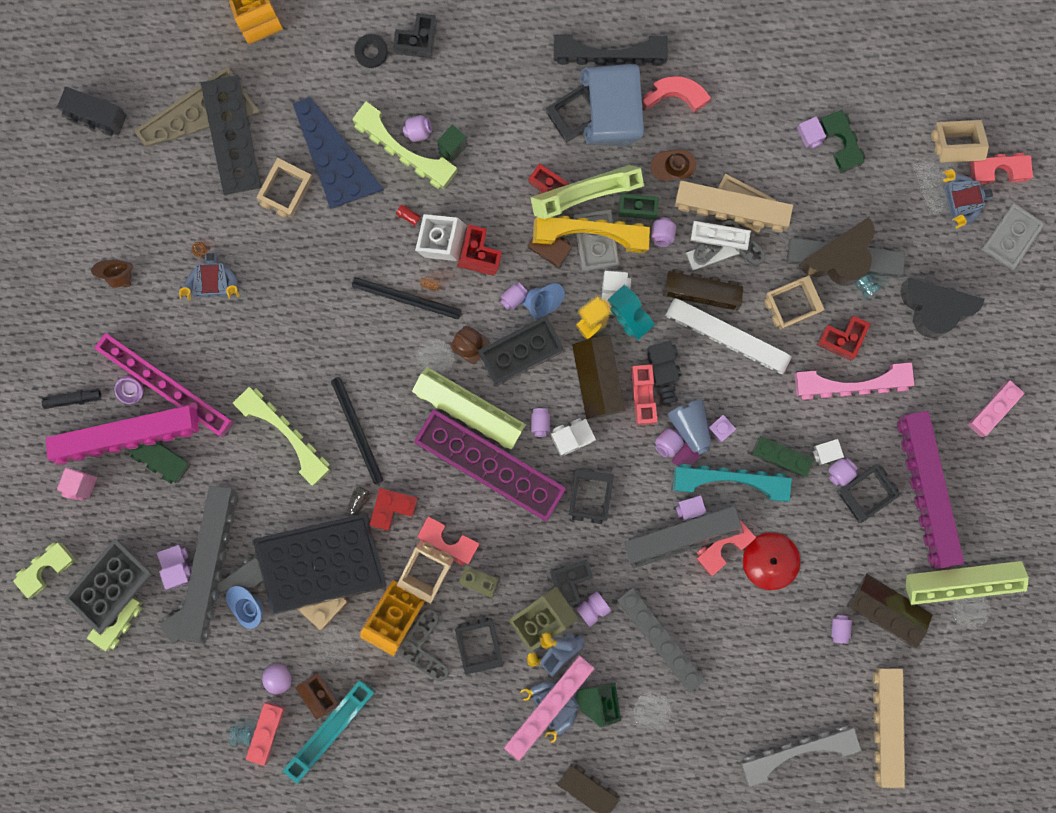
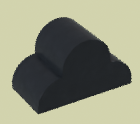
(937, 307)

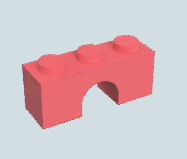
(1017, 166)
(643, 395)
(462, 550)
(711, 557)
(264, 733)

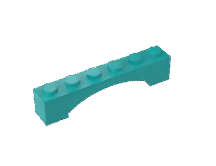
(774, 487)
(329, 731)

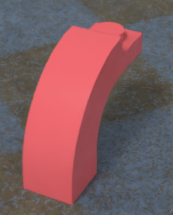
(678, 87)

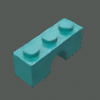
(627, 309)

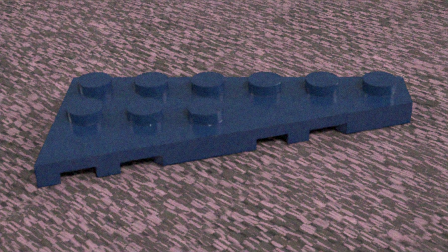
(337, 165)

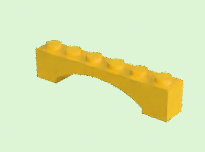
(632, 237)
(594, 317)

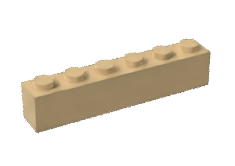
(734, 206)
(889, 727)

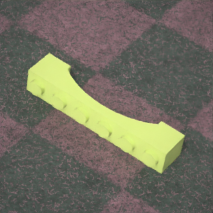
(438, 171)
(559, 199)
(312, 467)

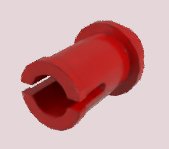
(408, 214)

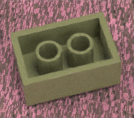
(545, 615)

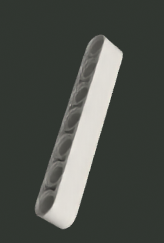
(728, 335)

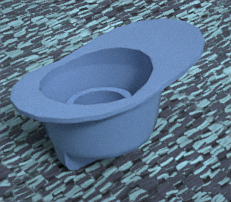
(544, 300)
(245, 607)

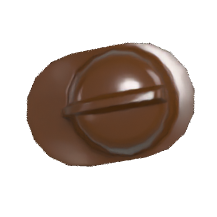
(673, 165)
(114, 272)
(468, 342)

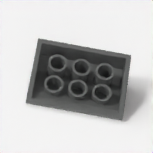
(108, 586)

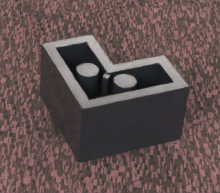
(417, 42)
(662, 358)
(568, 576)

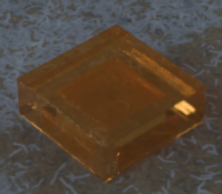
(430, 284)

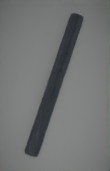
(406, 298)
(357, 430)

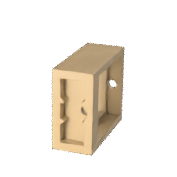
(962, 152)
(282, 211)
(811, 295)
(418, 587)

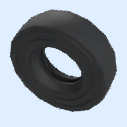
(367, 40)

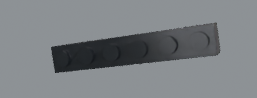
(651, 51)

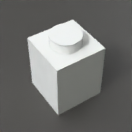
(827, 452)

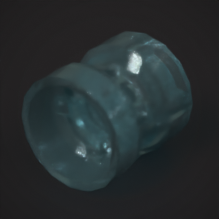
(867, 285)
(240, 736)

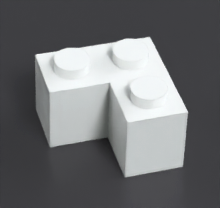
(612, 282)
(572, 438)

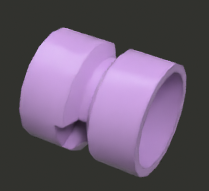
(593, 608)

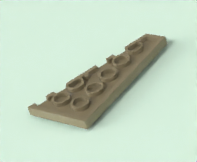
(187, 116)

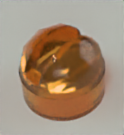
(202, 246)

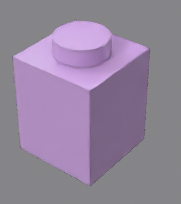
(811, 133)
(721, 429)
(690, 508)

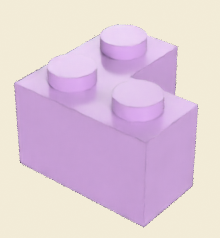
(174, 566)

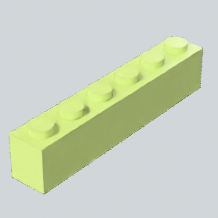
(468, 408)
(966, 582)

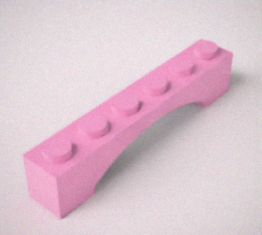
(810, 384)
(548, 708)

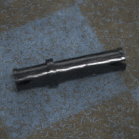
(79, 397)

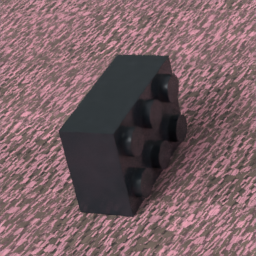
(91, 112)

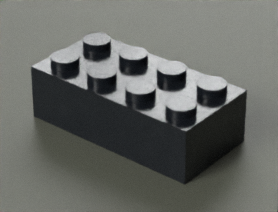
(520, 351)

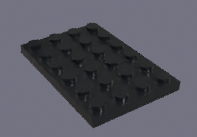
(319, 563)

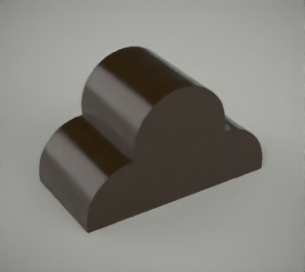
(845, 257)

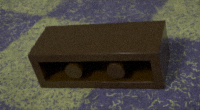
(588, 790)

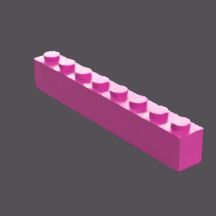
(163, 384)
(122, 435)

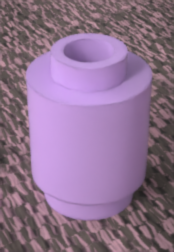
(513, 296)
(540, 422)
(841, 629)

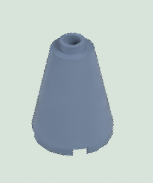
(692, 425)

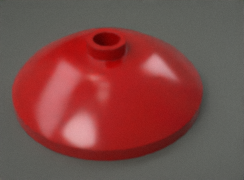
(758, 566)

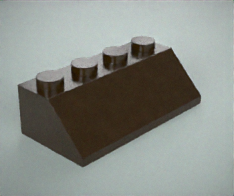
(702, 290)
(598, 377)
(890, 611)

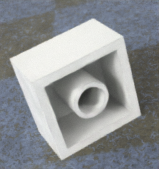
(441, 237)

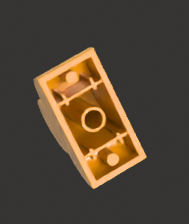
(255, 19)
(391, 619)

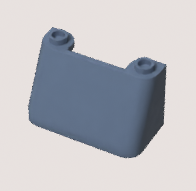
(614, 104)

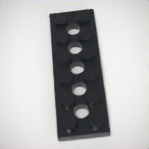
(243, 141)

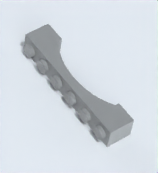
(758, 768)

